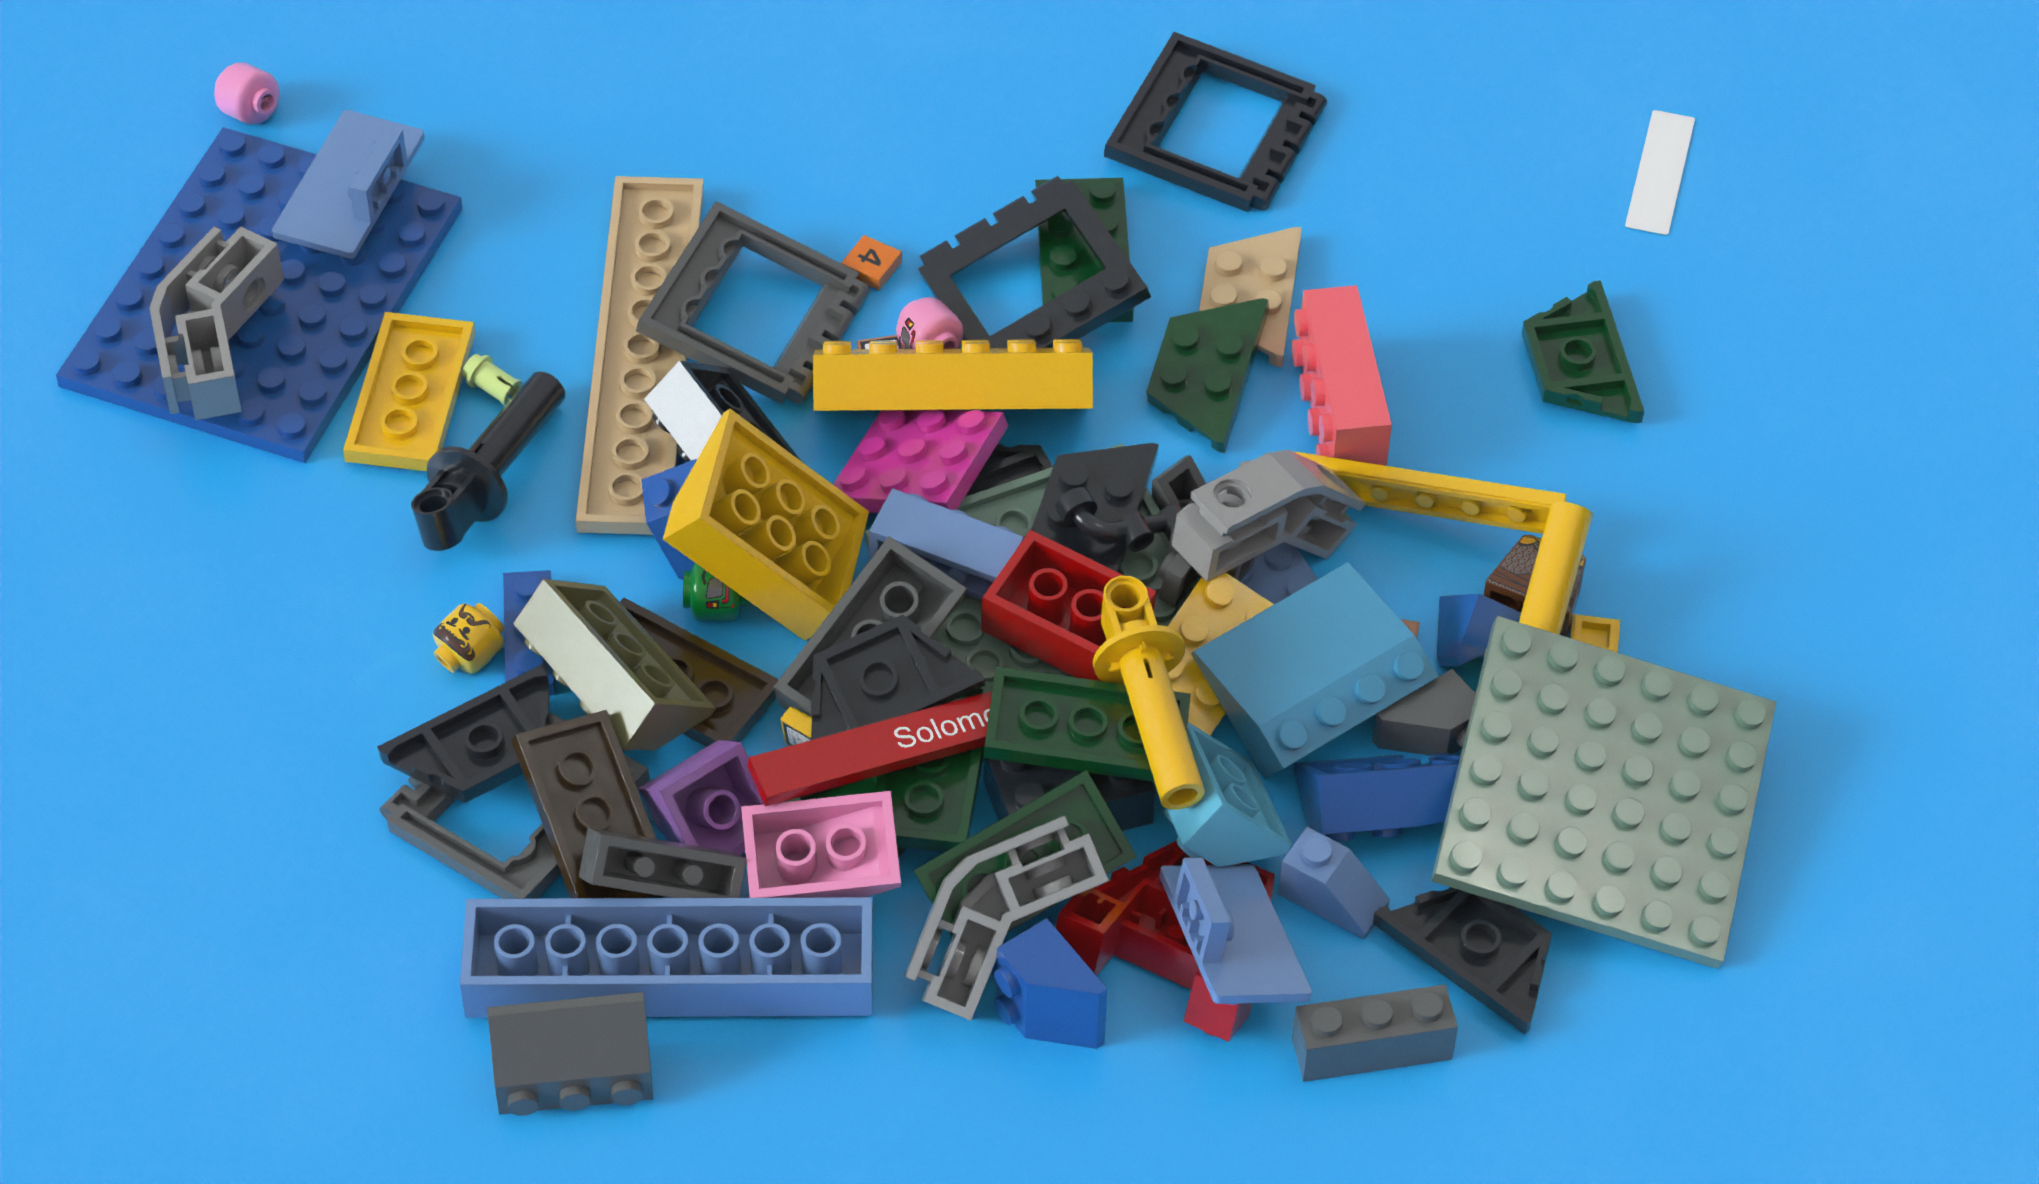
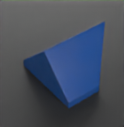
(1466, 626)

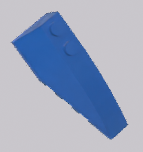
(1375, 793)

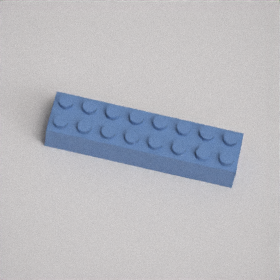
(679, 951)

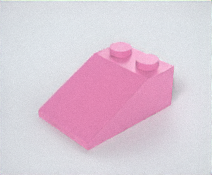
(822, 847)

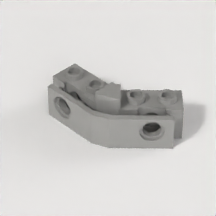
(213, 317)
(1260, 507)
(993, 905)

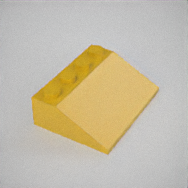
(767, 526)

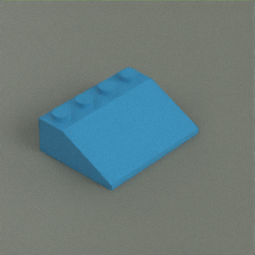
(1312, 668)

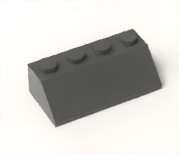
(887, 587)

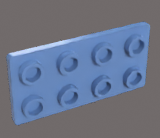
(348, 184)
(1234, 933)

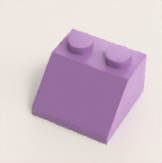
(704, 797)

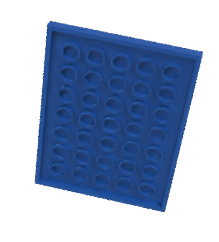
(307, 337)

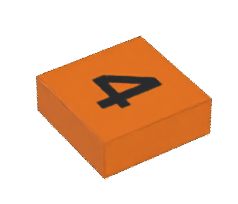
(873, 261)

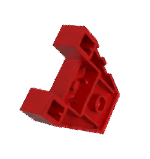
(1138, 924)

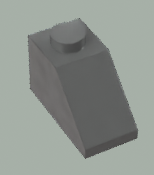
(1427, 719)

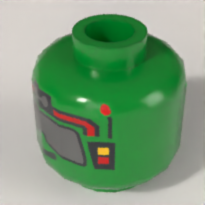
(709, 597)

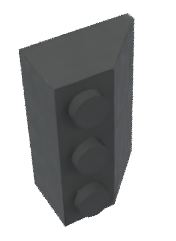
(570, 1053)

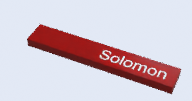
(871, 750)

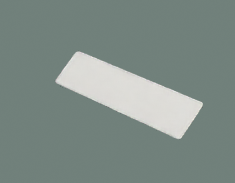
(1660, 172)

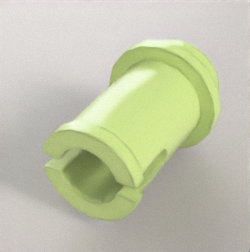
(484, 374)

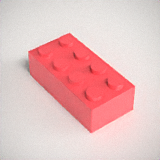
(1340, 376)

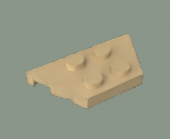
(1256, 270)

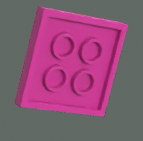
(922, 455)

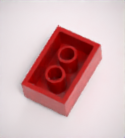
(1050, 605)

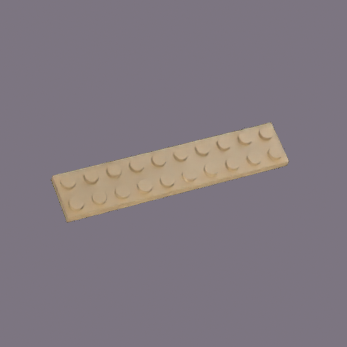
(623, 444)

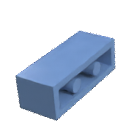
(945, 538)

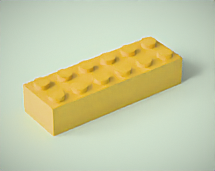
(953, 377)

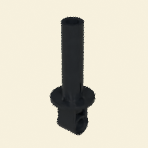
(468, 483)

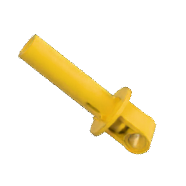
(1556, 566)
(1141, 658)

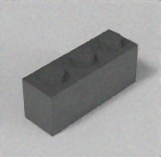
(660, 866)
(1374, 1033)

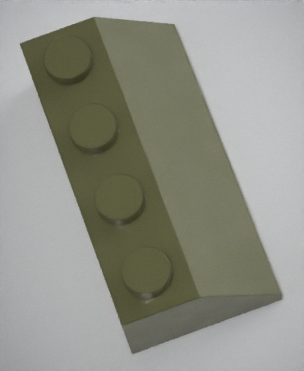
(611, 663)

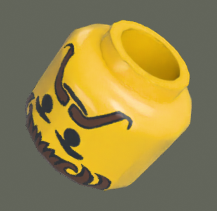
(468, 638)

